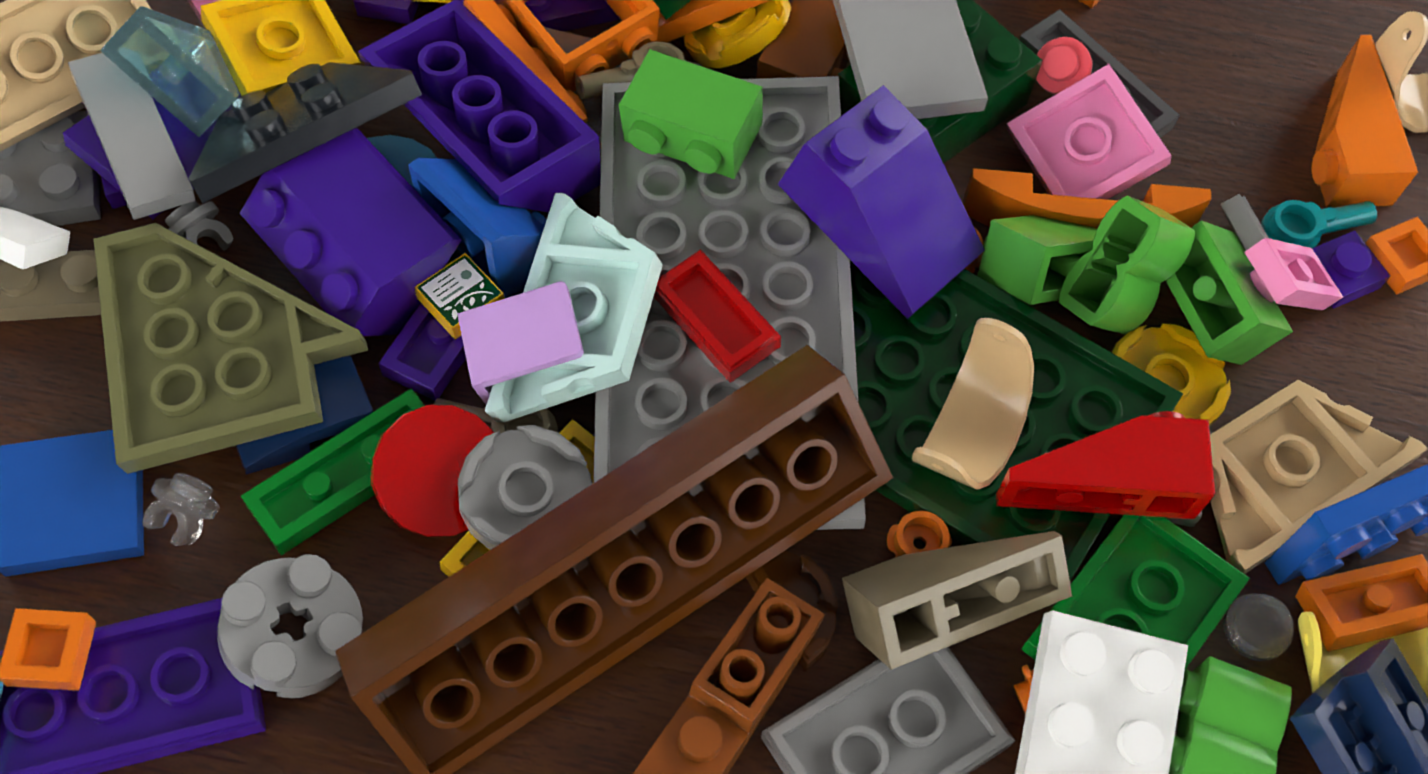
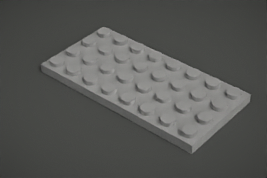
(752, 237)

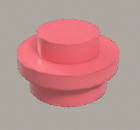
(1063, 64)

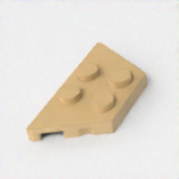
(1291, 461)

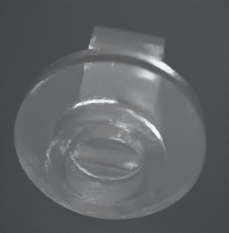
(185, 498)

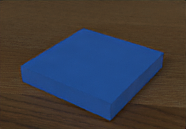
(67, 504)

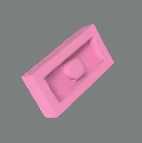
(1291, 275)

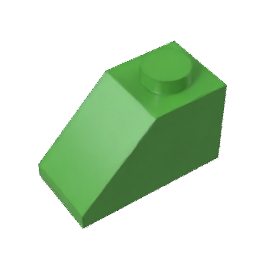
(1033, 255)

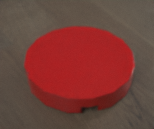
(420, 467)

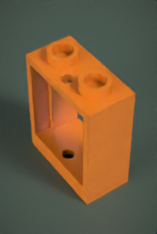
(601, 53)

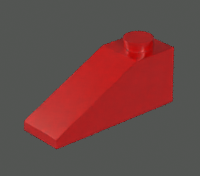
(1135, 468)

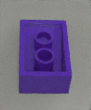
(885, 200)

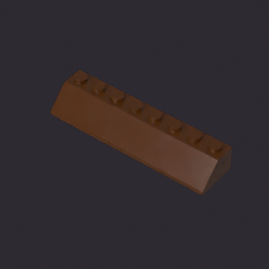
(614, 566)

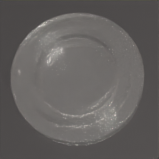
(1258, 626)

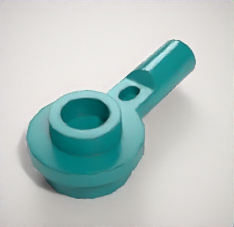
(1306, 222)

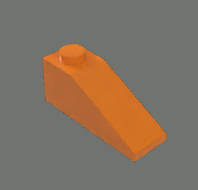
(1362, 139)

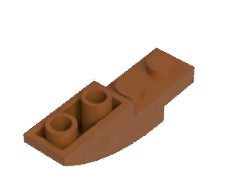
(736, 686)

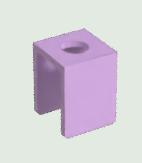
(519, 336)

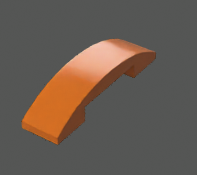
(1010, 194)

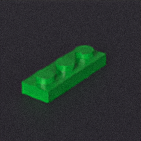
(324, 481)

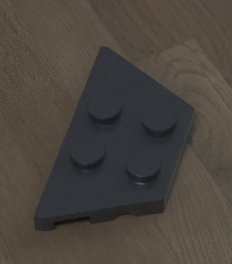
(294, 119)

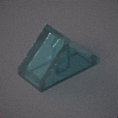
(175, 66)

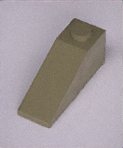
(953, 593)

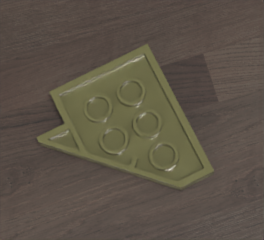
(204, 349)

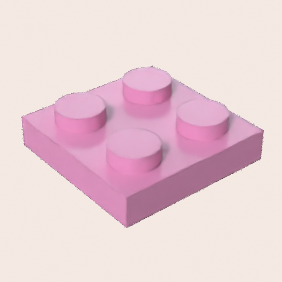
(1089, 139)

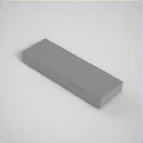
(132, 137)

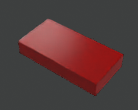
(716, 316)

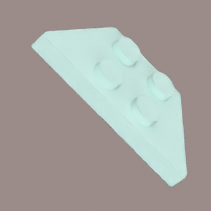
(611, 297)

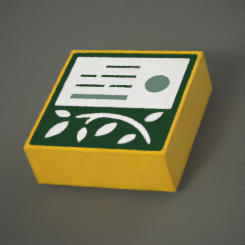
(455, 290)

